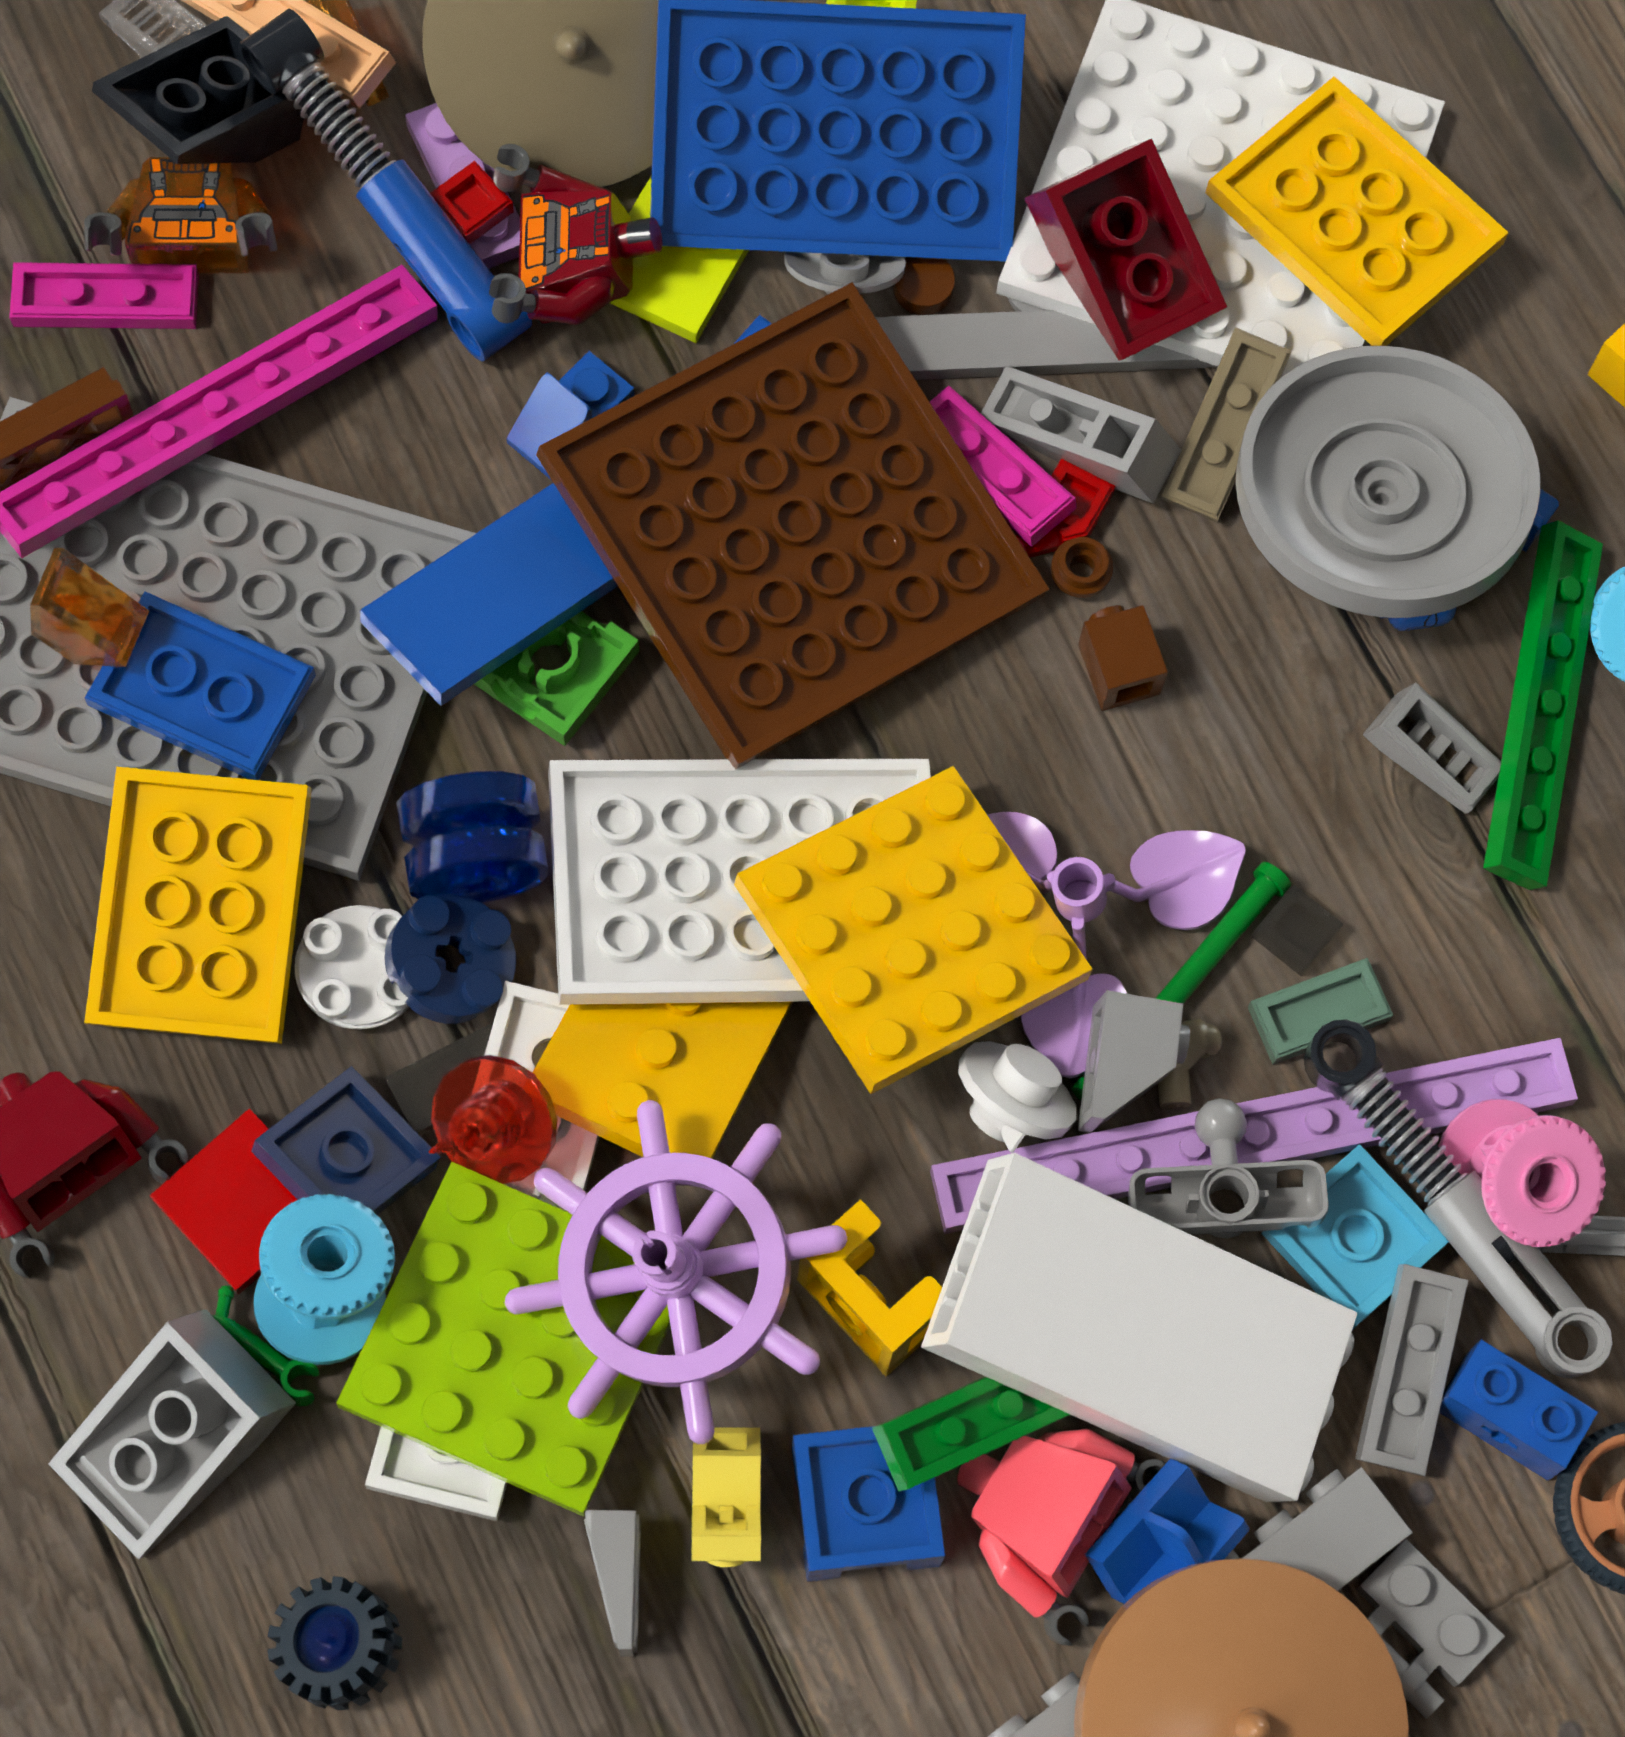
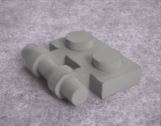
(1431, 1618)

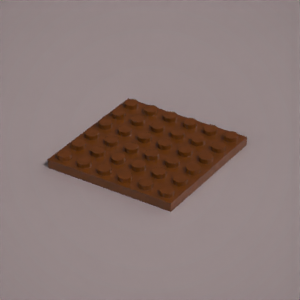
(792, 524)

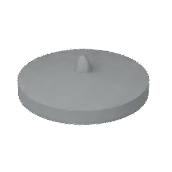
(1387, 481)

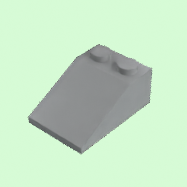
(171, 1430)

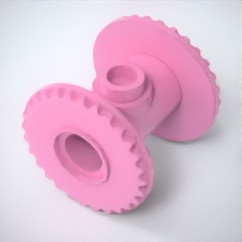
(1535, 1170)

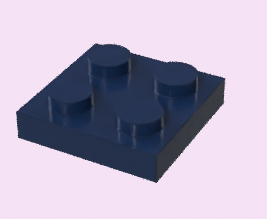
(346, 1146)

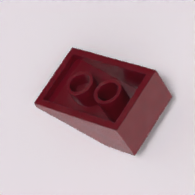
(1127, 249)

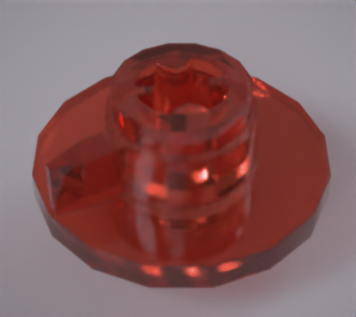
(494, 1118)

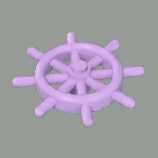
(675, 1270)

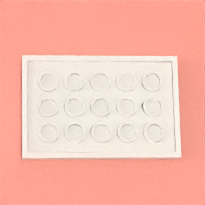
(653, 864)

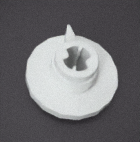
(1015, 1093)

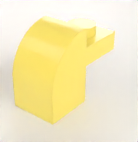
(727, 1498)

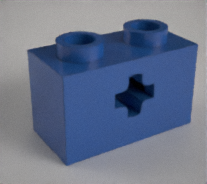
(1516, 1410)

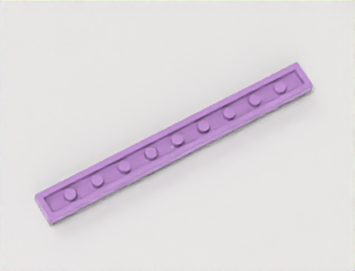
(1278, 1127)

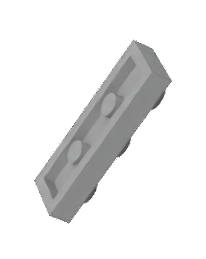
(1411, 1369)

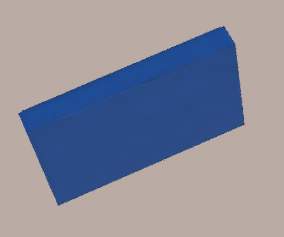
(204, 689)

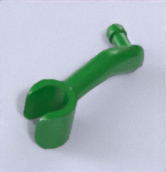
(263, 1352)

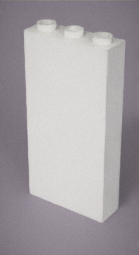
(1141, 1329)

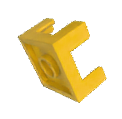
(857, 1304)

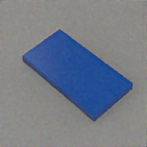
(490, 596)

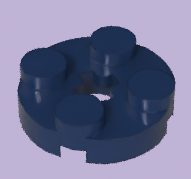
(422, 977)

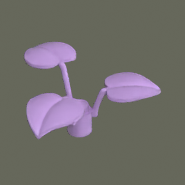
(1181, 873)

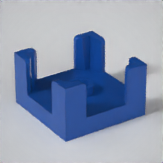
(854, 1508)

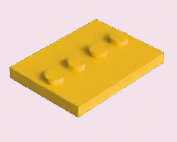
(1356, 213)
(198, 905)
(679, 1054)

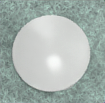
(344, 968)

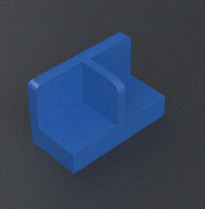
(1162, 1532)

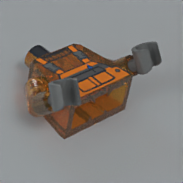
(185, 218)

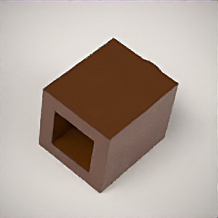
(1122, 656)

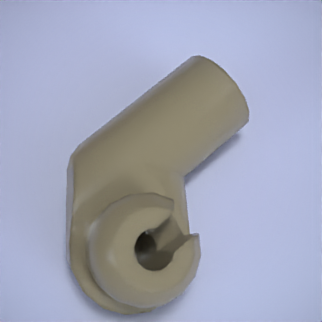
(1175, 1089)

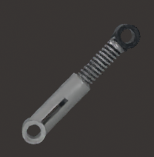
(1459, 1208)

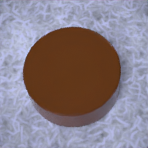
(925, 285)

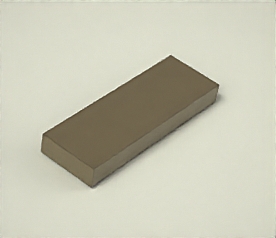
(1212, 448)

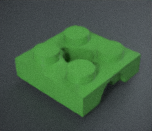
(569, 693)

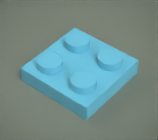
(1362, 1239)

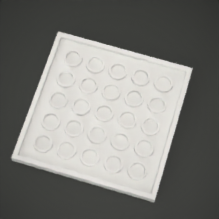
(1202, 104)

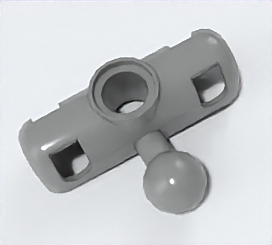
(1267, 1208)

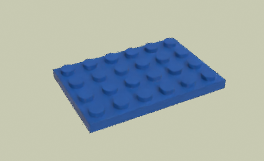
(836, 128)

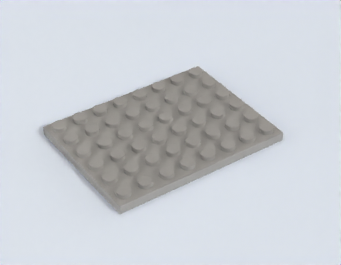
(266, 563)

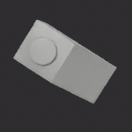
(1128, 1052)

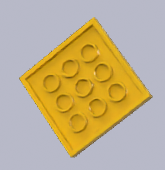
(912, 928)

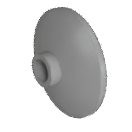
(835, 271)

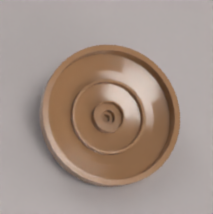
(1239, 1656)

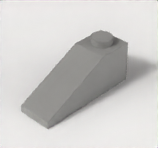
(1084, 431)

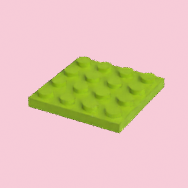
(489, 1382)

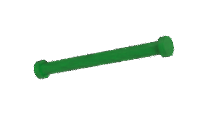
(1268, 883)

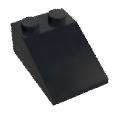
(202, 100)

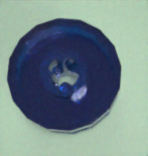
(473, 836)

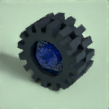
(334, 1643)

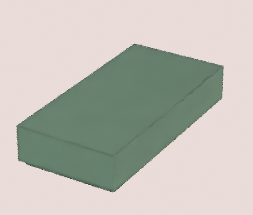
(1296, 1013)

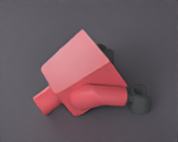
(1047, 1510)

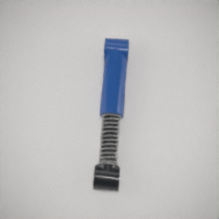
(288, 61)

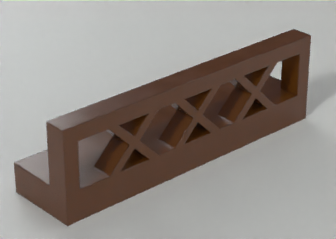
(60, 425)

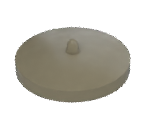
(550, 77)

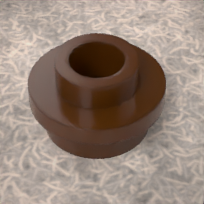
(1084, 551)

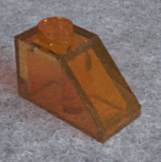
(84, 614)

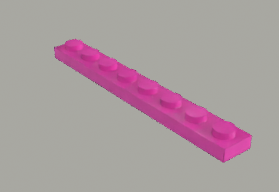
(212, 410)

